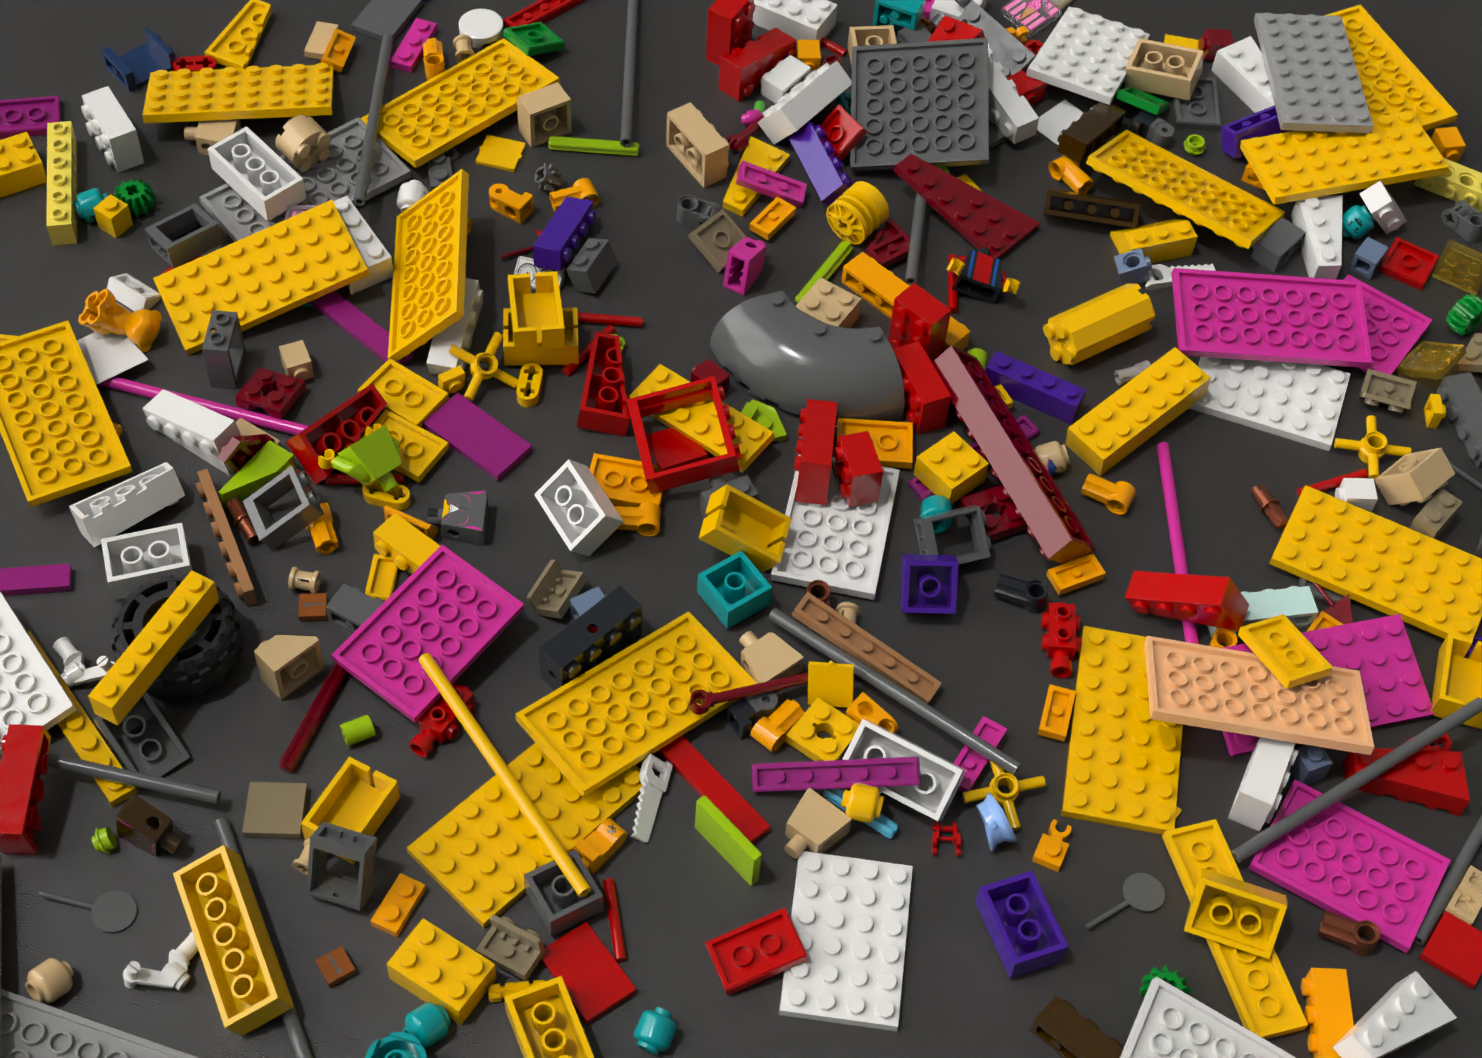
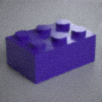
(1021, 924)

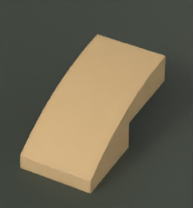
(1467, 897)

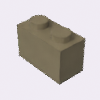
(1437, 514)

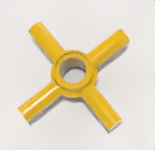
(475, 370)
(1372, 447)
(1005, 800)

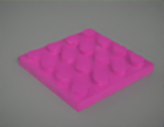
(1391, 328)

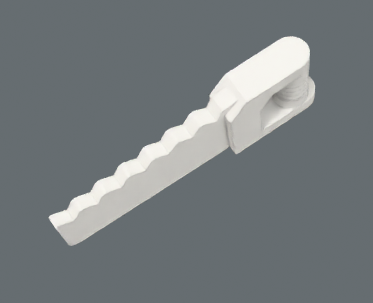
(1165, 276)
(650, 795)

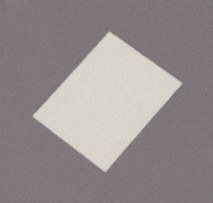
(1057, 119)
(109, 355)

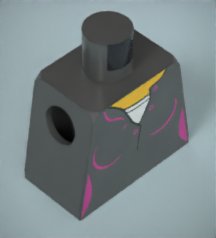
(462, 516)

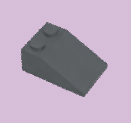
(144, 739)

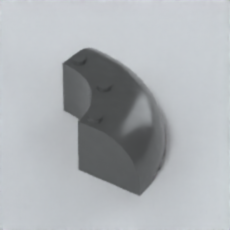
(798, 359)

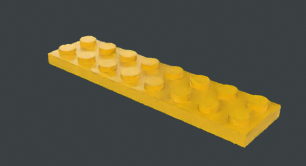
(1254, 982)

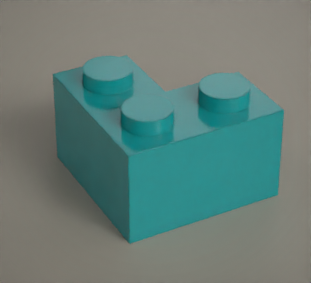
(898, 13)

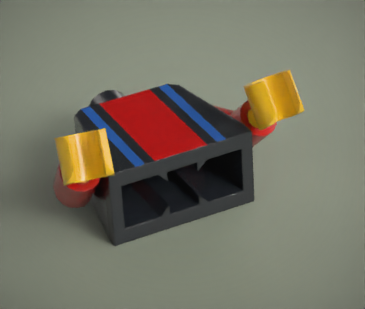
(981, 276)

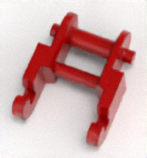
(956, 837)

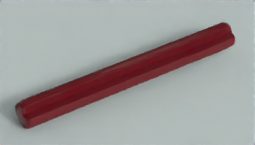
(313, 718)

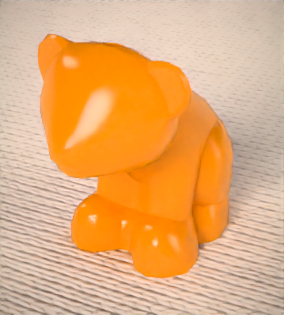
(107, 316)

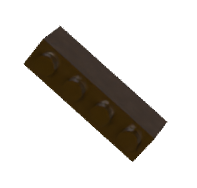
(1090, 131)
(1091, 208)
(1072, 1034)

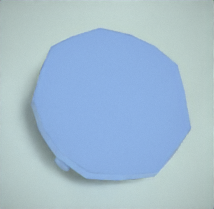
(995, 822)

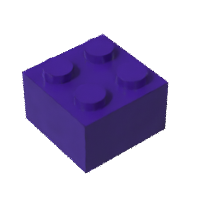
(928, 583)

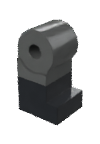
(1152, 129)
(749, 711)

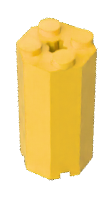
(1099, 324)

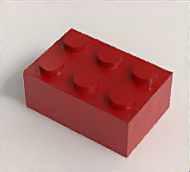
(728, 27)
(921, 319)
(924, 391)

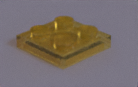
(1460, 267)
(1431, 360)

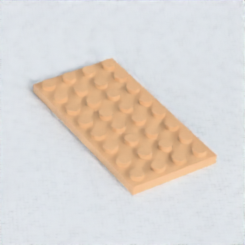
(1242, 696)

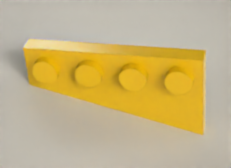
(239, 39)

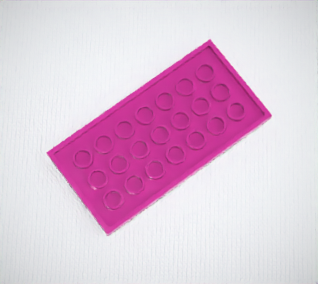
(1270, 318)
(1386, 666)

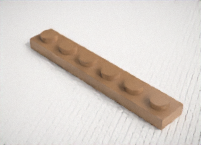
(228, 546)
(865, 647)

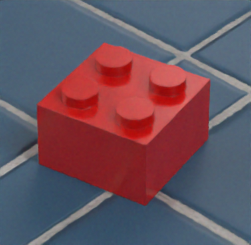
(857, 469)

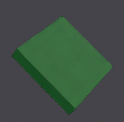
(534, 38)
(1143, 100)

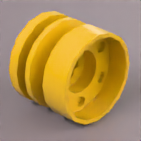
(857, 212)

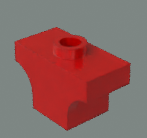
(1030, 88)

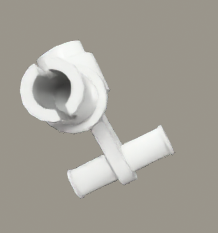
(74, 671)
(171, 976)

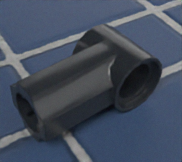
(1023, 592)

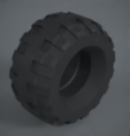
(201, 659)

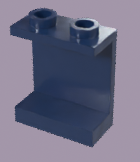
(135, 66)

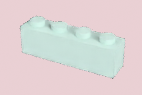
(1294, 602)

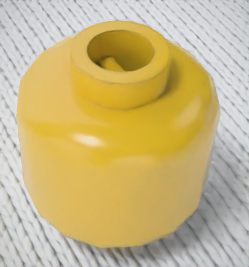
(862, 802)

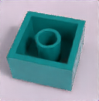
(734, 589)

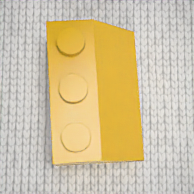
(1158, 240)
(1235, 913)

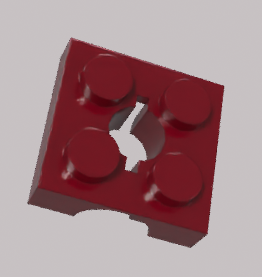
(261, 392)
(996, 501)

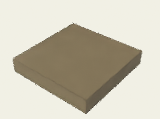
(716, 238)
(275, 810)

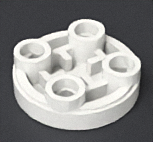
(482, 26)

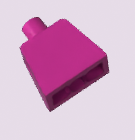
(747, 258)

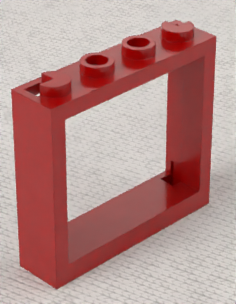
(671, 399)

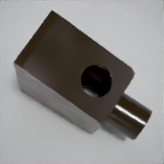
(146, 827)

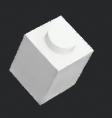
(1358, 492)

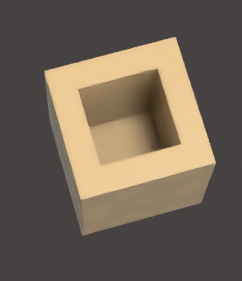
(296, 360)

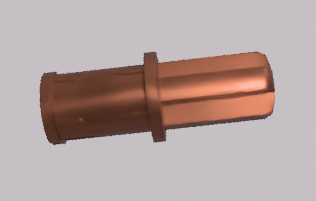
(1269, 506)
(242, 520)

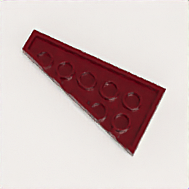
(970, 211)

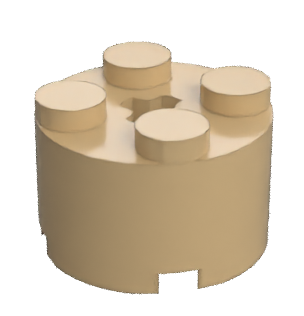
(303, 142)

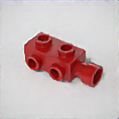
(1060, 622)
(441, 728)

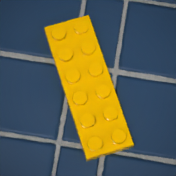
(701, 422)

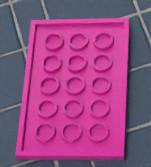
(438, 611)
(1353, 867)

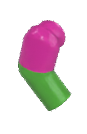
(753, 115)

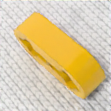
(533, 385)
(382, 498)

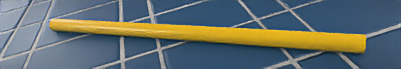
(505, 776)

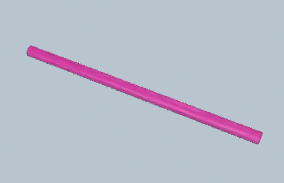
(229, 411)
(1174, 526)

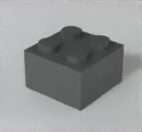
(557, 900)

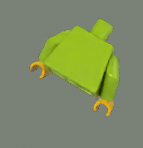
(368, 458)

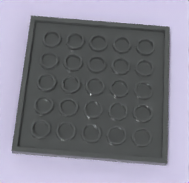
(921, 103)

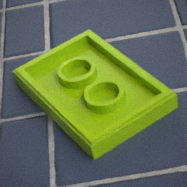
(727, 840)

